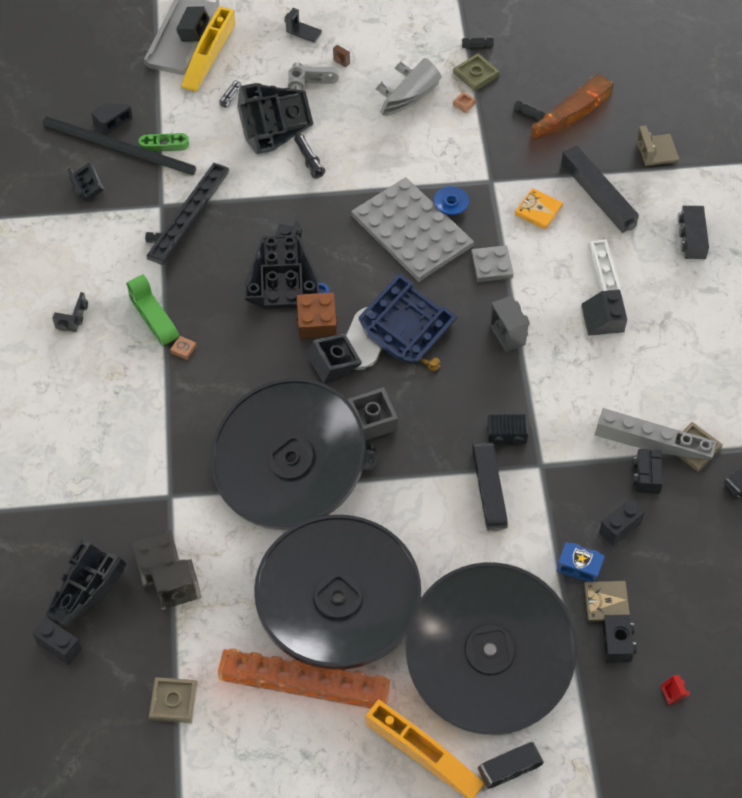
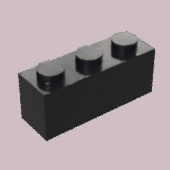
(693, 232)

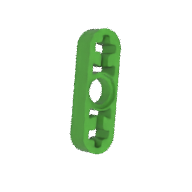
(176, 146)

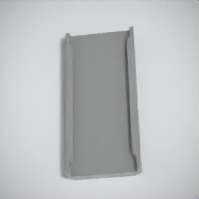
(167, 49)

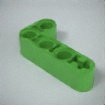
(151, 311)

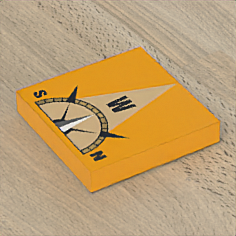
(538, 208)

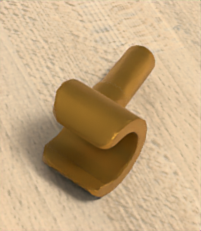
(432, 365)

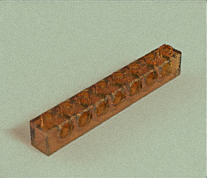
(293, 685)

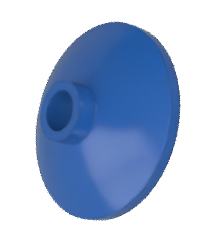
(451, 200)

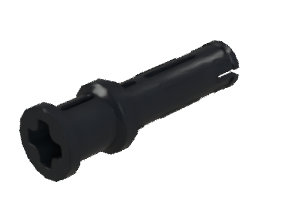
(311, 160)

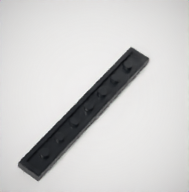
(187, 214)

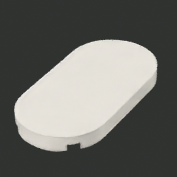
(364, 347)

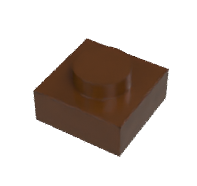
(341, 56)

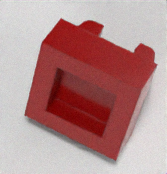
(674, 689)

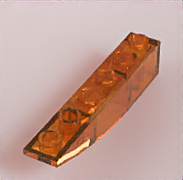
(574, 107)

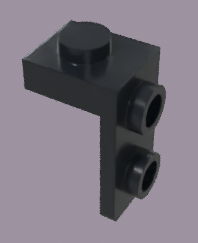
(300, 29)
(68, 322)

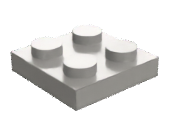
(492, 263)

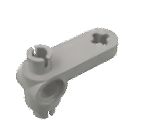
(302, 74)

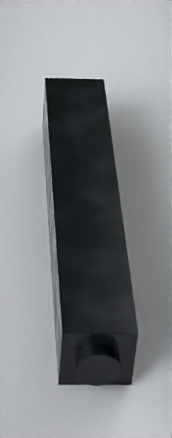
(599, 189)

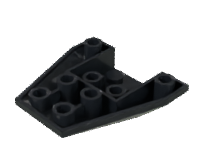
(280, 273)

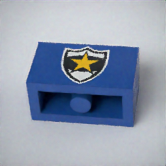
(580, 562)

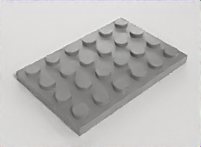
(412, 229)

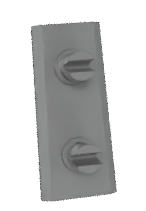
(412, 89)

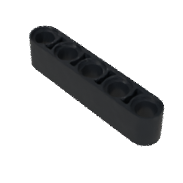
(490, 486)

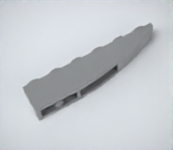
(650, 436)

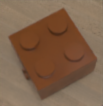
(316, 315)

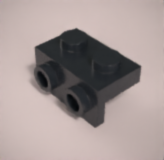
(86, 182)

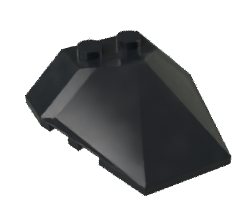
(272, 115)
(86, 583)

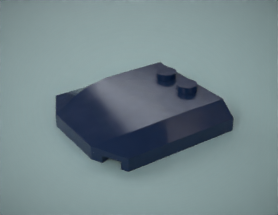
(405, 321)

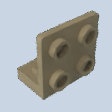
(657, 148)

